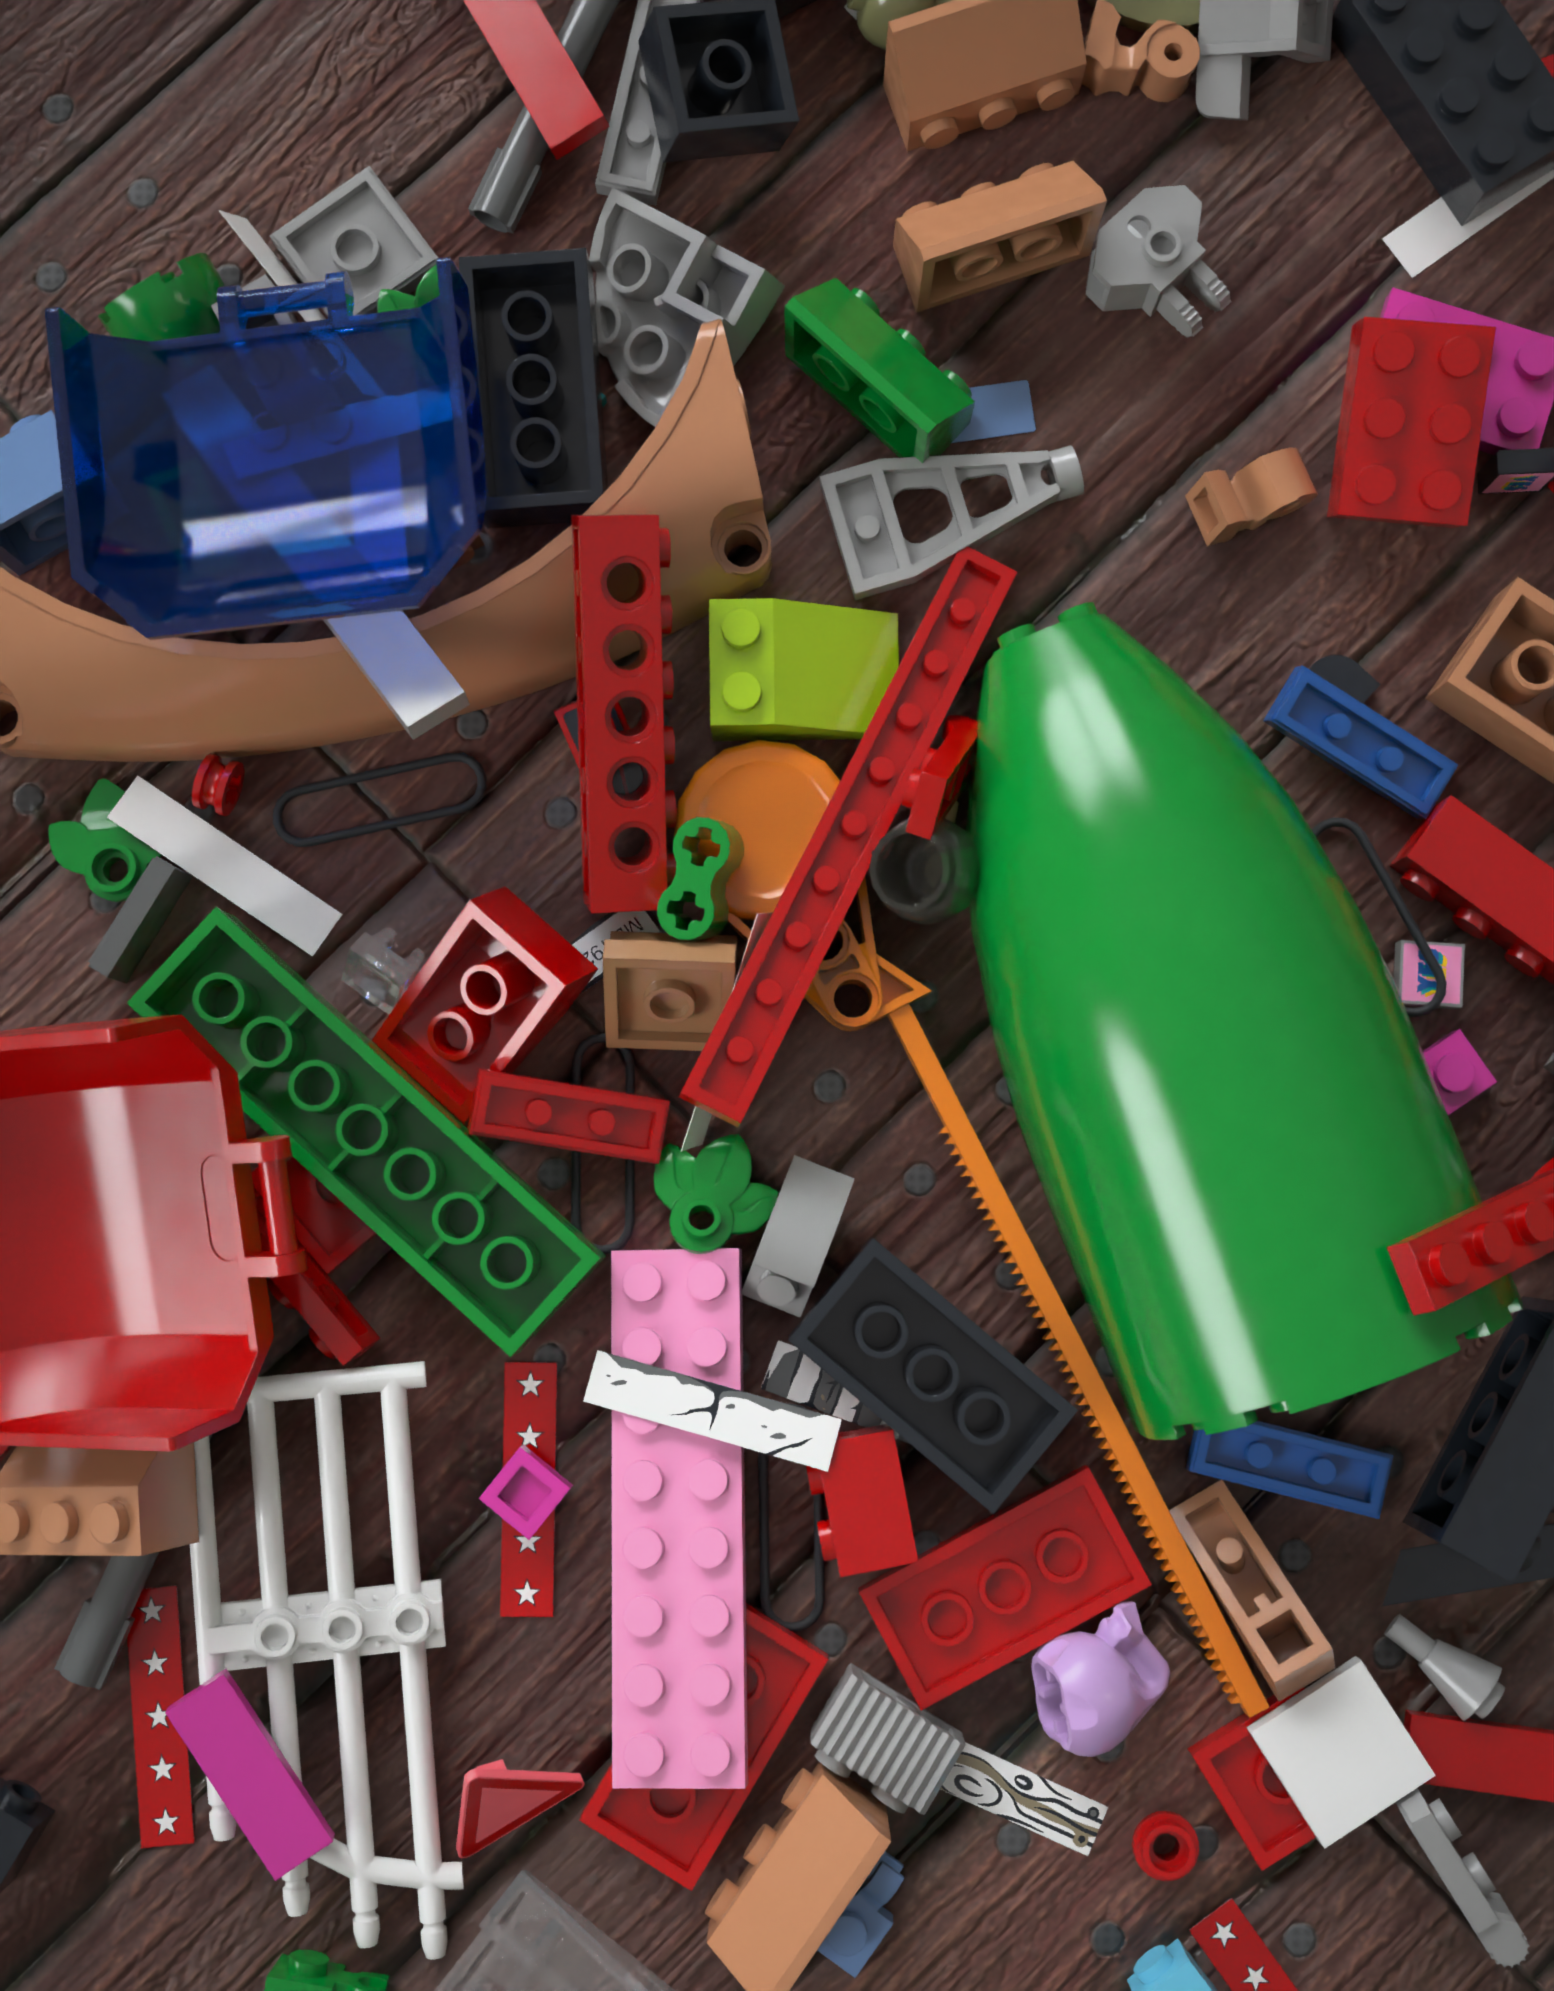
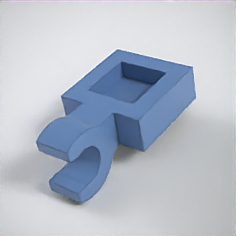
(865, 1918)

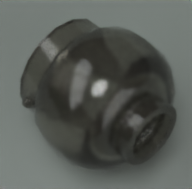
(925, 877)

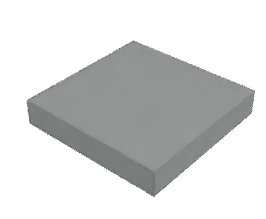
(357, 232)

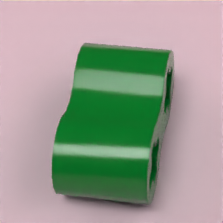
(700, 879)

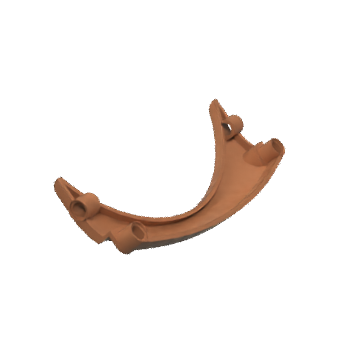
(115, 696)

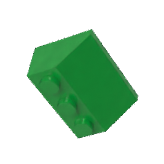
(875, 370)

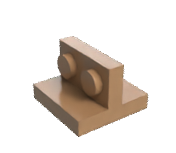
(665, 989)

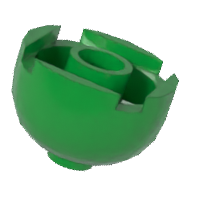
(167, 304)

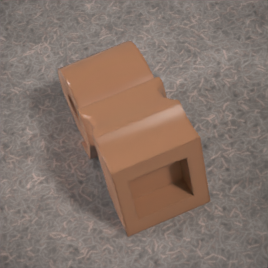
(1157, 63)
(1256, 493)

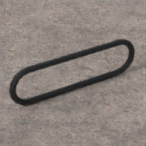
(373, 774)
(1401, 907)
(576, 1156)
(764, 1553)

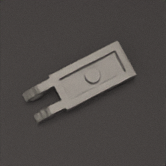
(1465, 1879)

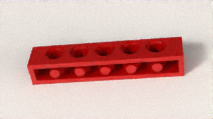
(597, 547)

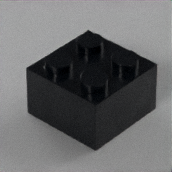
(718, 79)

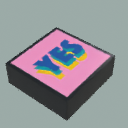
(1517, 471)

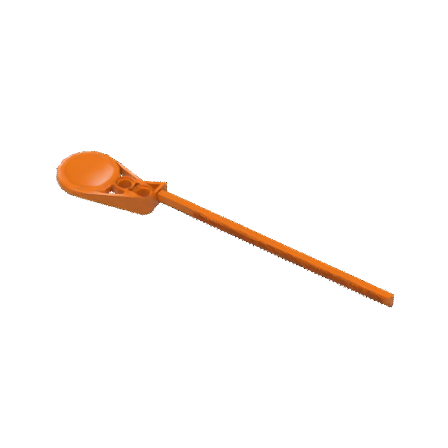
(775, 803)

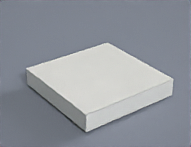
(1340, 1751)

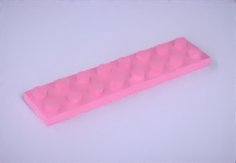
(678, 1534)

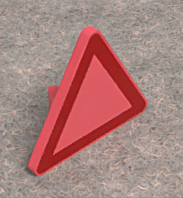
(504, 1799)

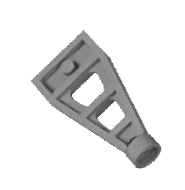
(868, 526)

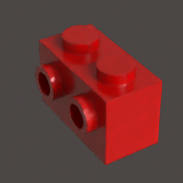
(865, 1503)

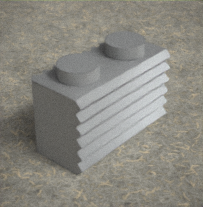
(885, 1741)

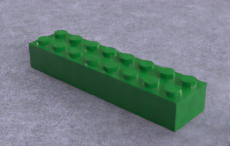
(374, 1134)

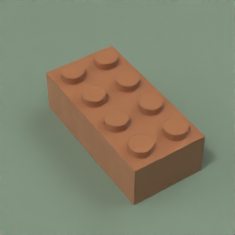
(1505, 677)

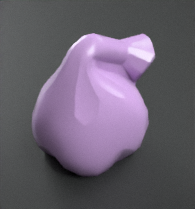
(1099, 1683)

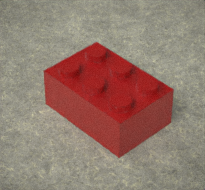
(1410, 422)

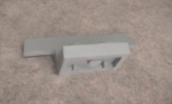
(1253, 28)

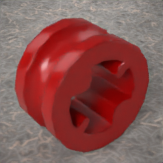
(218, 784)

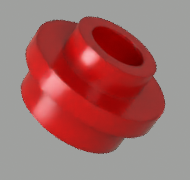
(1175, 1863)

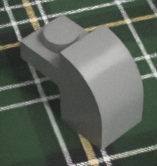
(797, 1236)

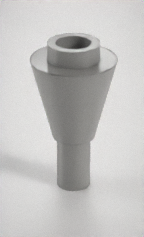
(1461, 1677)

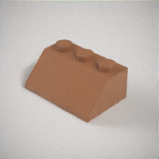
(980, 65)
(998, 233)
(97, 1501)
(797, 1879)

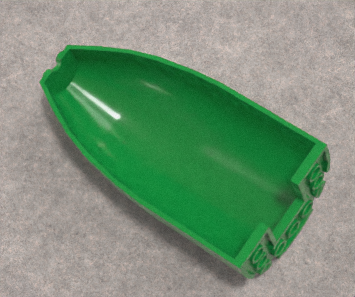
(1200, 1045)

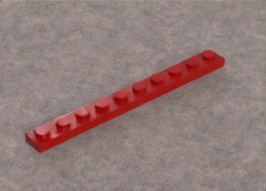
(845, 837)

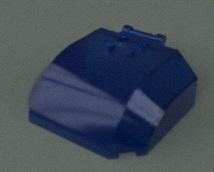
(271, 461)

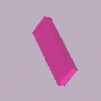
(250, 1774)

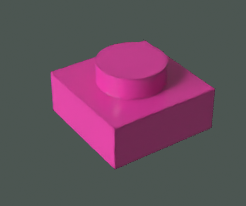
(1457, 1070)
(525, 1491)

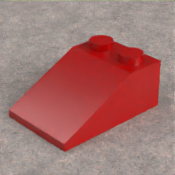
(483, 998)

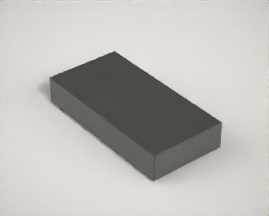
(139, 920)

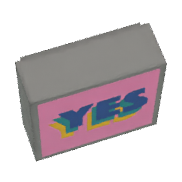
(1416, 980)

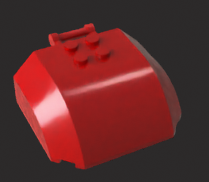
(131, 1237)

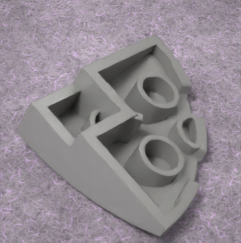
(658, 289)

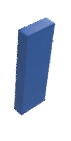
(1360, 742)
(1295, 1465)

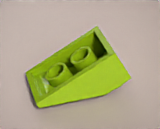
(797, 669)

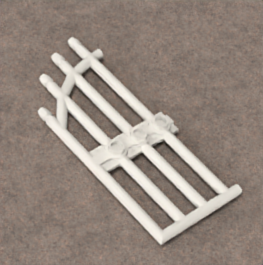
(339, 1627)

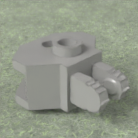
(1152, 254)

